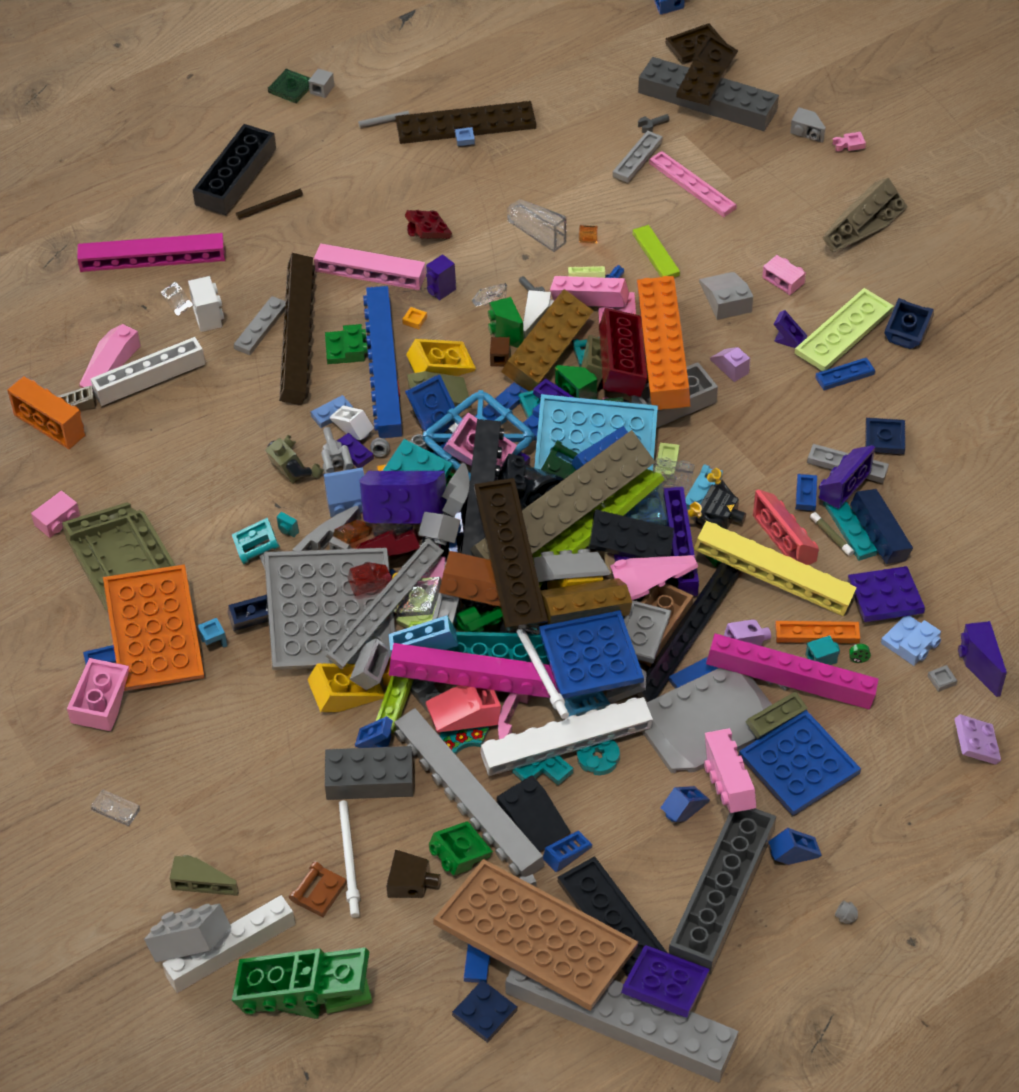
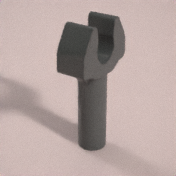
(648, 124)
(529, 286)

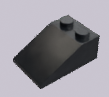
(534, 813)

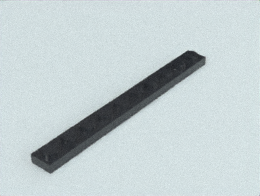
(688, 630)

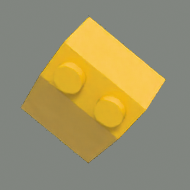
(440, 357)
(336, 691)

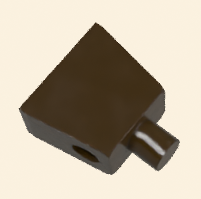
(410, 876)

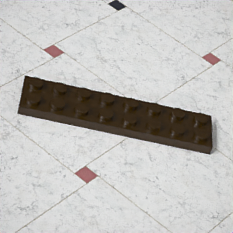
(482, 119)
(510, 554)

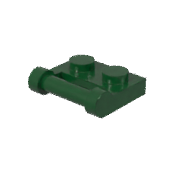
(557, 465)

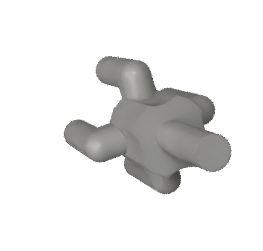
(335, 454)

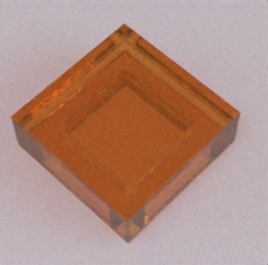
(588, 234)

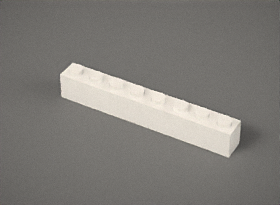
(565, 736)

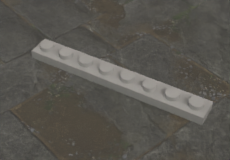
(384, 604)

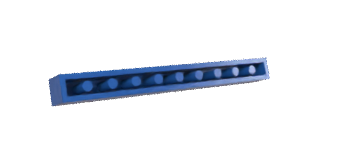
(383, 366)

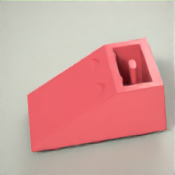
(464, 708)

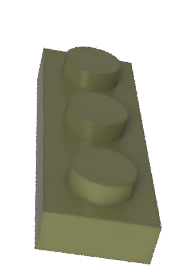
(776, 715)

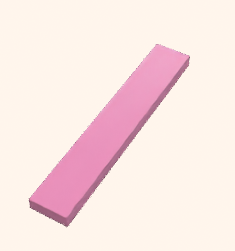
(692, 184)

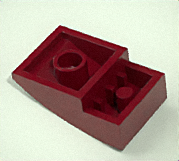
(395, 544)

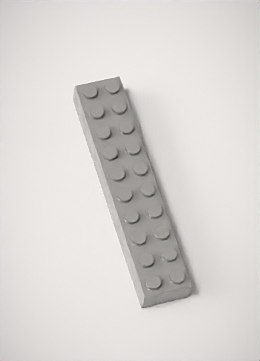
(686, 1042)

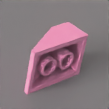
(462, 442)
(98, 694)

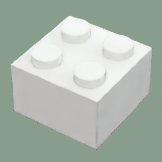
(206, 303)

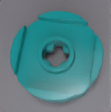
(598, 765)

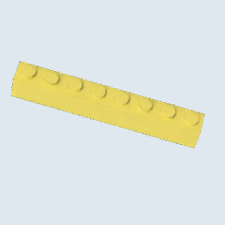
(775, 568)

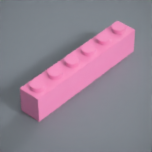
(369, 266)

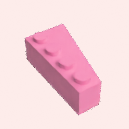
(728, 771)

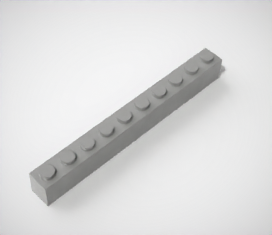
(469, 795)

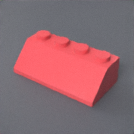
(783, 528)

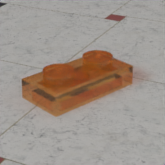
(352, 531)

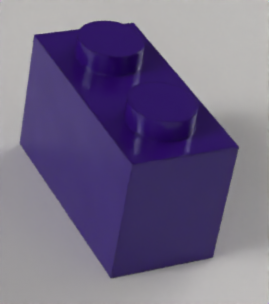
(441, 277)

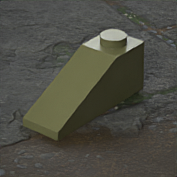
(592, 357)
(197, 876)

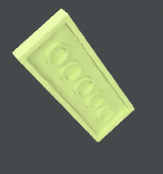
(844, 329)

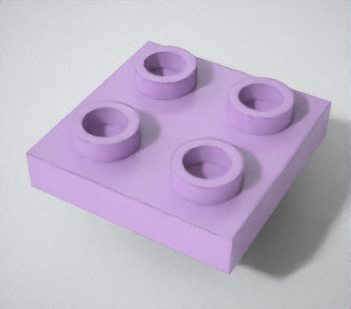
(977, 739)

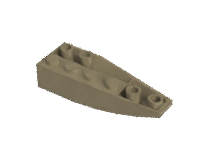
(866, 215)

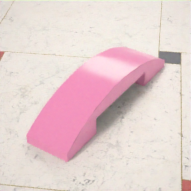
(507, 712)

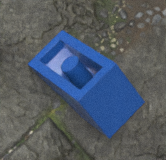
(683, 803)
(794, 847)

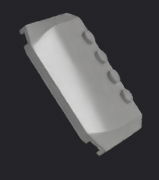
(702, 706)

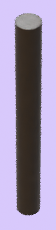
(267, 204)

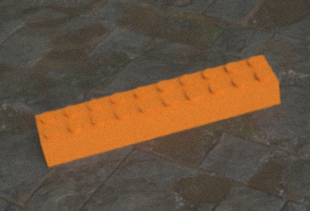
(663, 343)

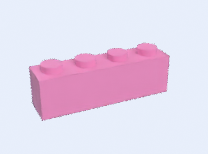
(593, 290)

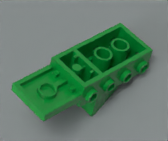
(299, 980)

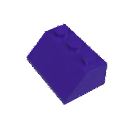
(847, 476)

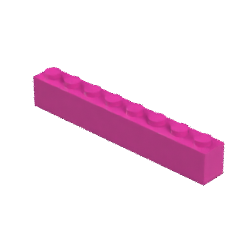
(151, 252)
(468, 670)
(792, 671)

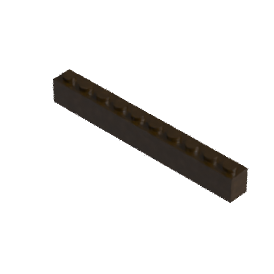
(296, 329)

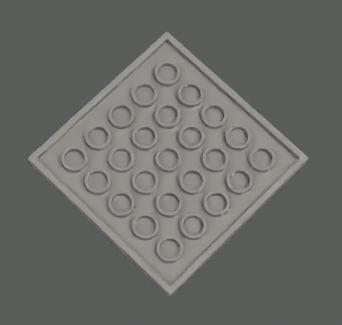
(315, 604)

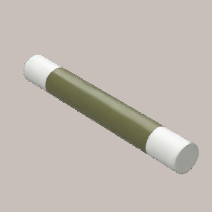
(832, 534)

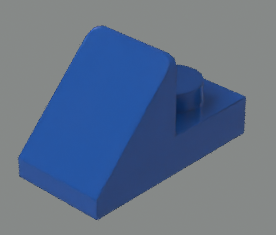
(375, 734)

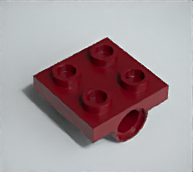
(427, 225)

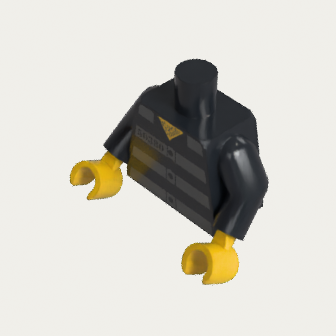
(718, 505)

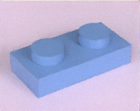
(322, 413)

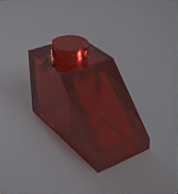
(368, 577)

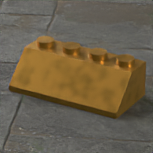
(586, 600)

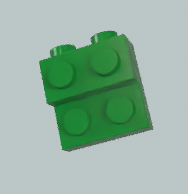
(346, 345)
(459, 847)

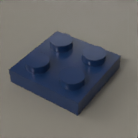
(885, 435)
(484, 1011)

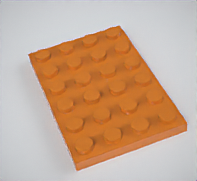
(153, 626)

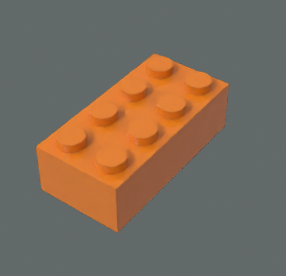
(46, 412)

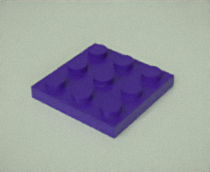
(886, 594)
(665, 981)

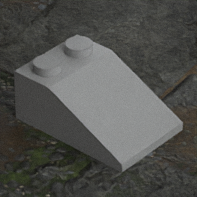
(727, 295)

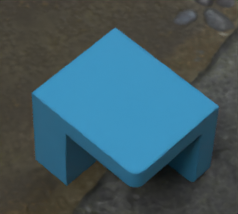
(211, 632)

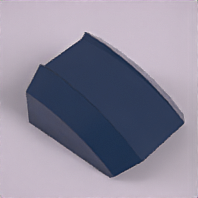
(908, 324)

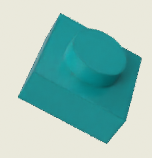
(287, 524)

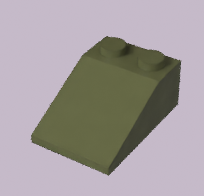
(455, 385)

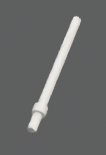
(556, 699)
(352, 894)

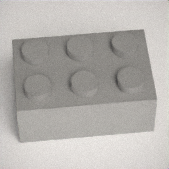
(187, 932)

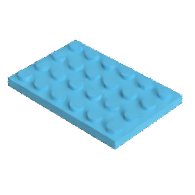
(586, 421)

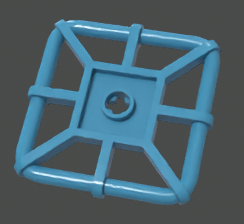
(452, 414)

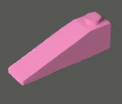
(111, 352)
(646, 573)

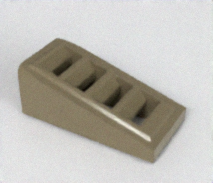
(82, 398)

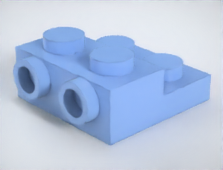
(912, 639)

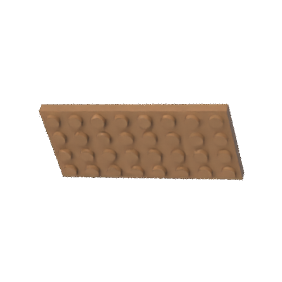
(536, 934)

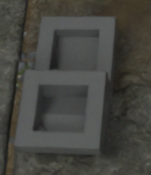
(423, 691)

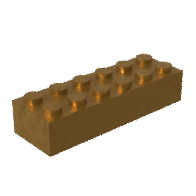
(547, 341)

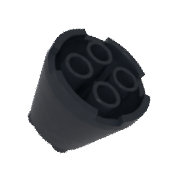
(537, 484)

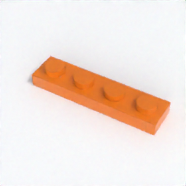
(812, 630)

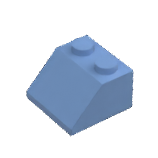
(343, 490)

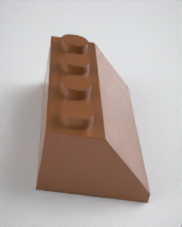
(469, 578)

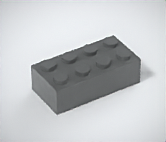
(368, 773)

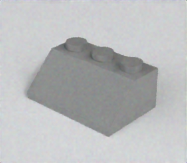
(569, 565)

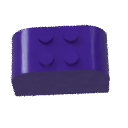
(401, 495)

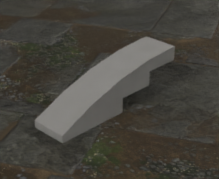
(320, 537)

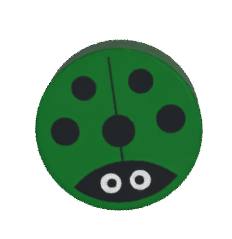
(859, 653)

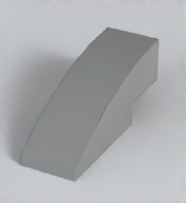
(456, 491)

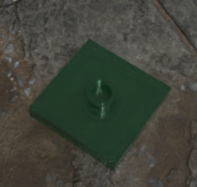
(290, 86)

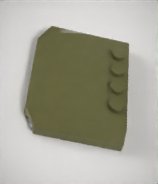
(115, 544)

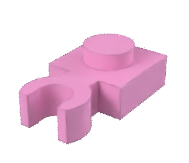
(851, 141)

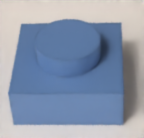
(464, 136)

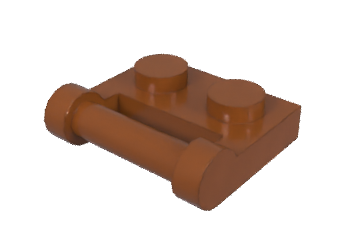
(323, 894)

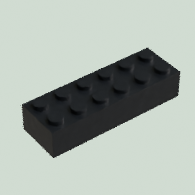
(234, 169)

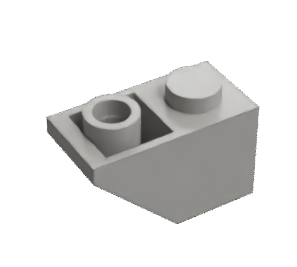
(807, 125)

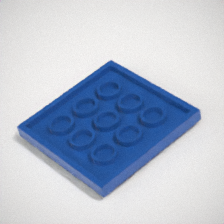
(591, 654)
(799, 762)

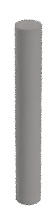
(378, 120)

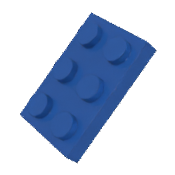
(431, 402)

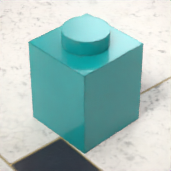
(823, 650)

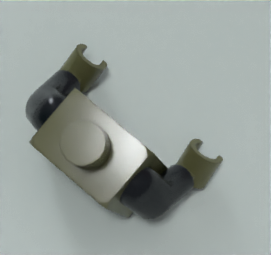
(288, 462)

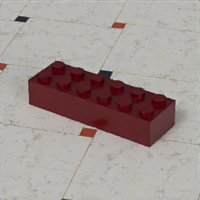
(622, 352)

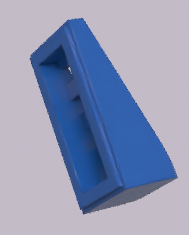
(557, 860)

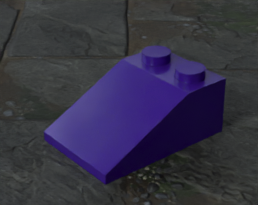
(983, 655)

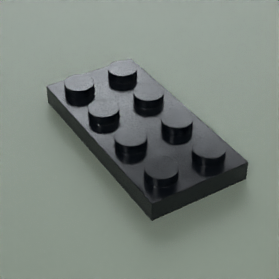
(629, 536)

